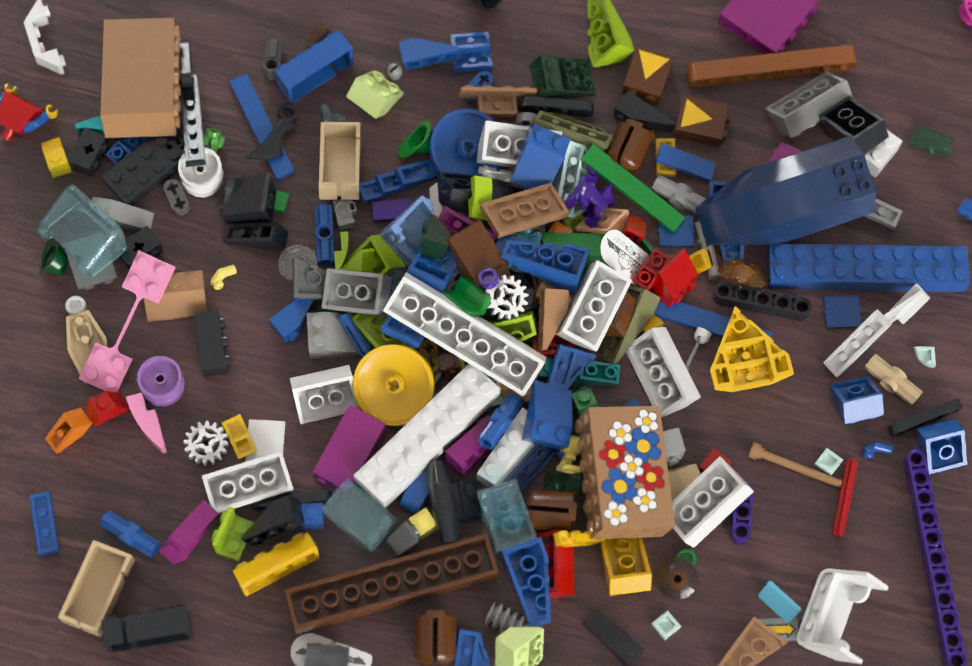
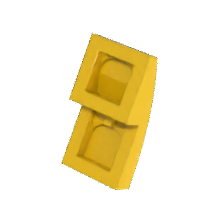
(239, 436)

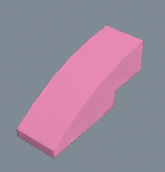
(147, 421)

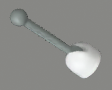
(701, 337)

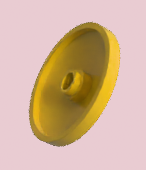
(393, 383)

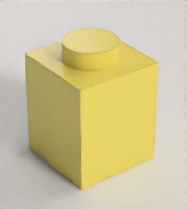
(424, 523)

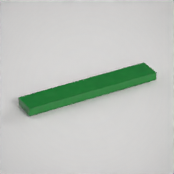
(633, 188)

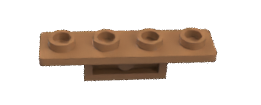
(496, 100)

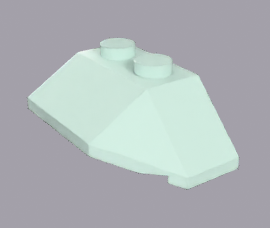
(570, 174)

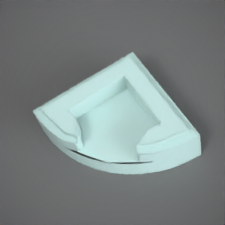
(925, 355)

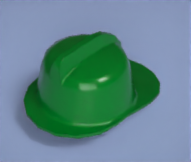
(417, 141)

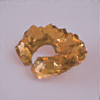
(744, 274)

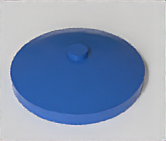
(456, 142)

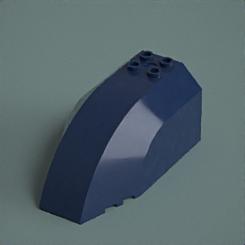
(790, 197)

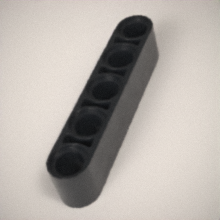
(771, 298)

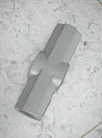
(679, 194)

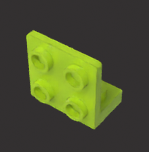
(228, 538)

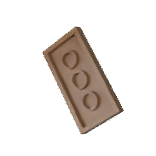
(524, 210)

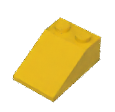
(625, 565)

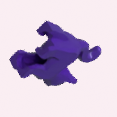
(590, 198)

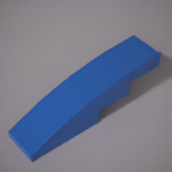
(395, 182)

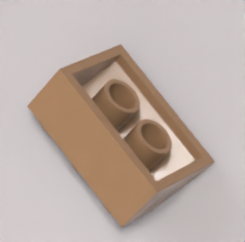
(181, 299)

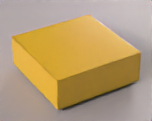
(701, 260)

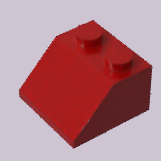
(675, 279)

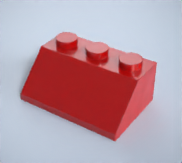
(559, 566)

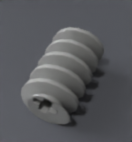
(503, 618)

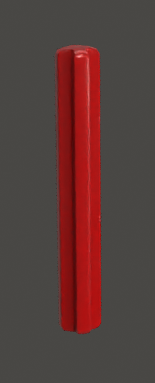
(845, 498)

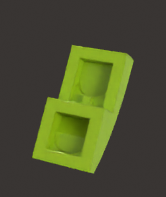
(481, 193)
(341, 256)

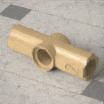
(893, 379)

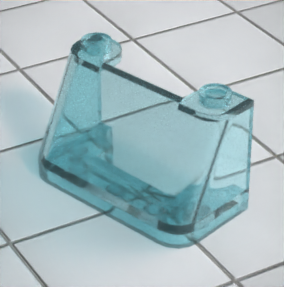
(83, 231)

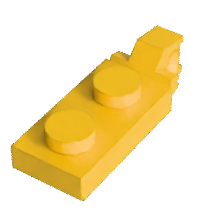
(574, 539)

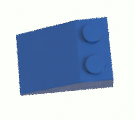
(539, 158)
(549, 416)

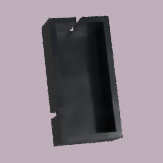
(147, 629)

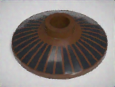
(680, 567)

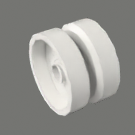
(202, 179)

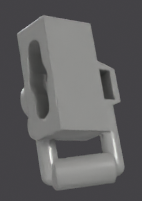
(344, 213)

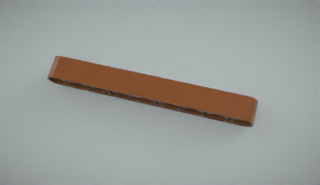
(771, 66)

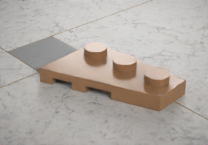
(753, 645)

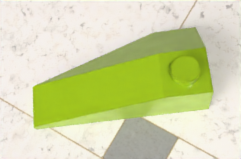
(607, 34)

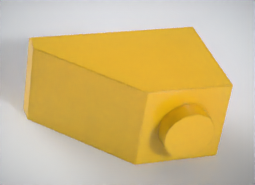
(56, 157)

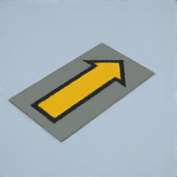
(785, 630)

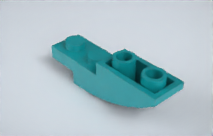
(593, 375)

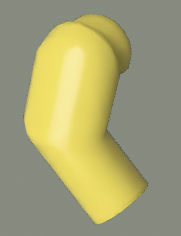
(220, 274)

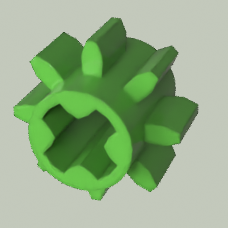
(213, 139)

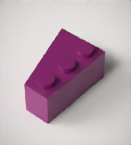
(467, 450)

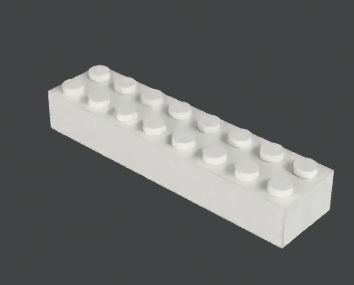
(465, 335)
(427, 435)

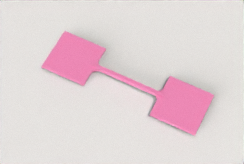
(148, 280)

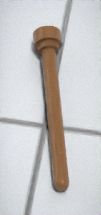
(758, 452)

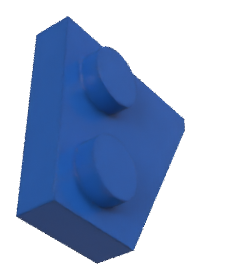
(470, 649)

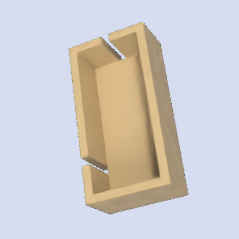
(339, 160)
(96, 588)

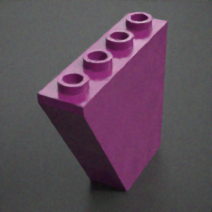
(767, 23)

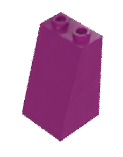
(349, 448)

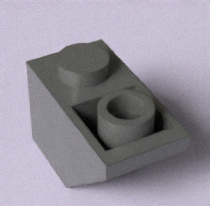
(404, 540)

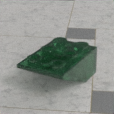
(562, 77)

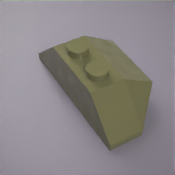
(575, 129)

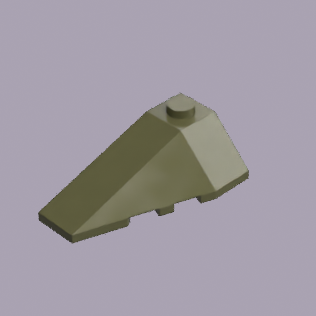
(644, 308)

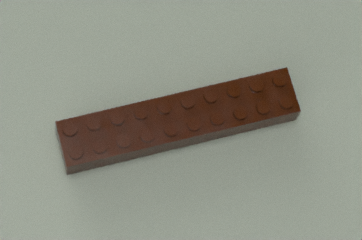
(391, 583)

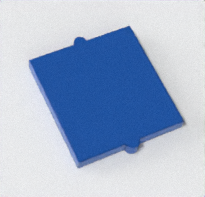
(681, 237)
(842, 311)

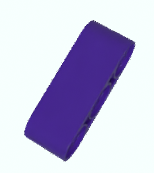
(742, 523)

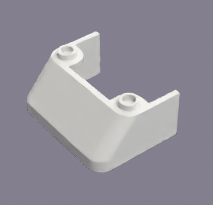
(830, 609)

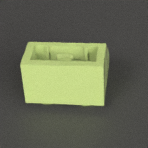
(374, 93)
(519, 646)

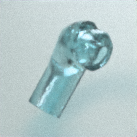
(329, 116)

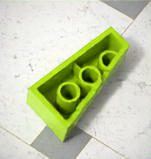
(519, 327)

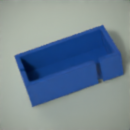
(312, 67)

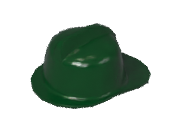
(53, 259)

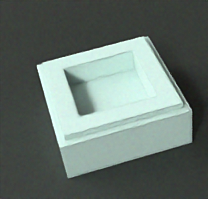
(828, 462)
(666, 625)

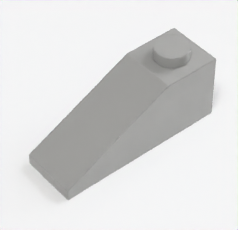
(124, 214)

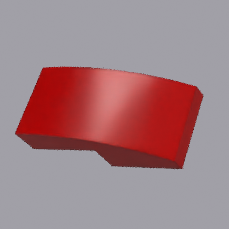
(648, 271)

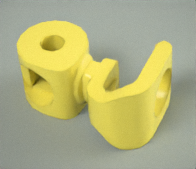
(566, 461)

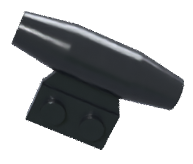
(451, 502)

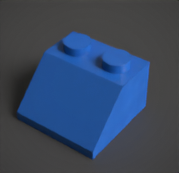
(857, 400)
(943, 445)

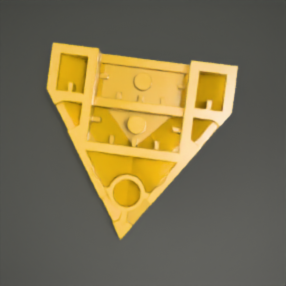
(748, 357)

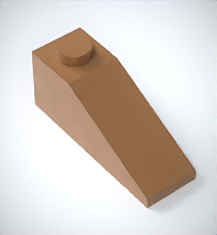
(552, 310)

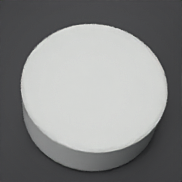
(75, 305)

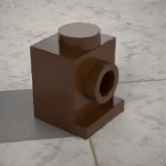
(449, 365)

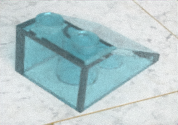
(359, 515)
(505, 516)

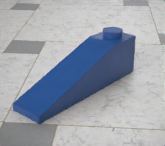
(529, 577)

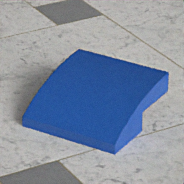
(474, 52)

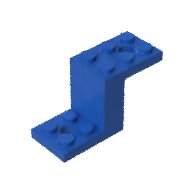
(431, 272)

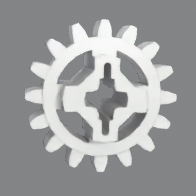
(509, 304)
(198, 446)

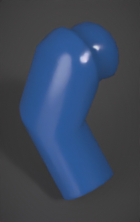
(870, 449)

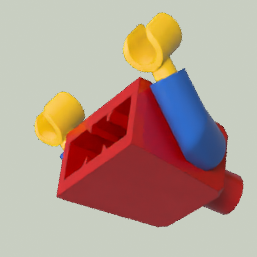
(21, 115)

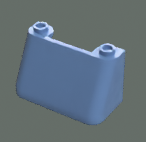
(405, 231)

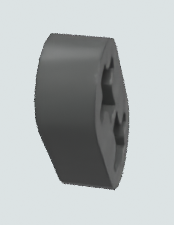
(179, 196)

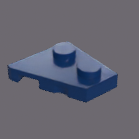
(567, 365)

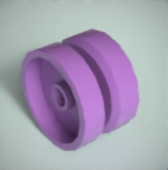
(161, 381)

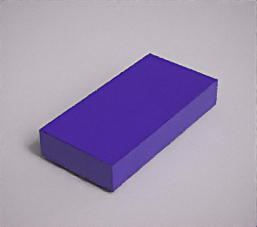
(389, 210)

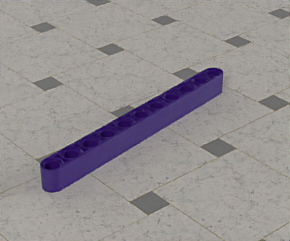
(937, 549)

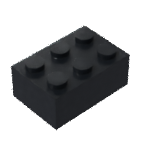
(854, 120)

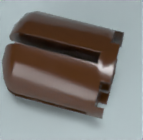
(630, 145)
(552, 500)
(424, 637)

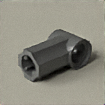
(272, 58)

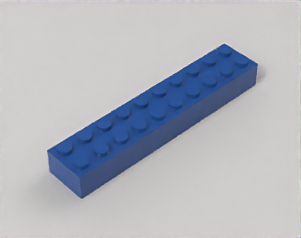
(867, 267)

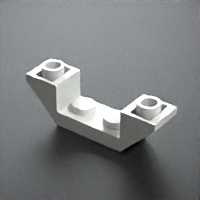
(35, 19)

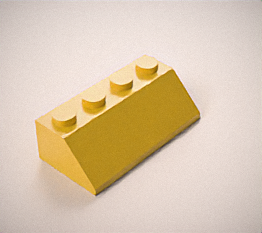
(276, 564)

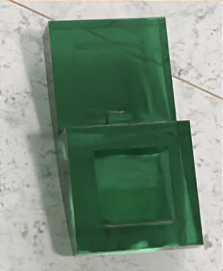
(933, 140)
(564, 482)

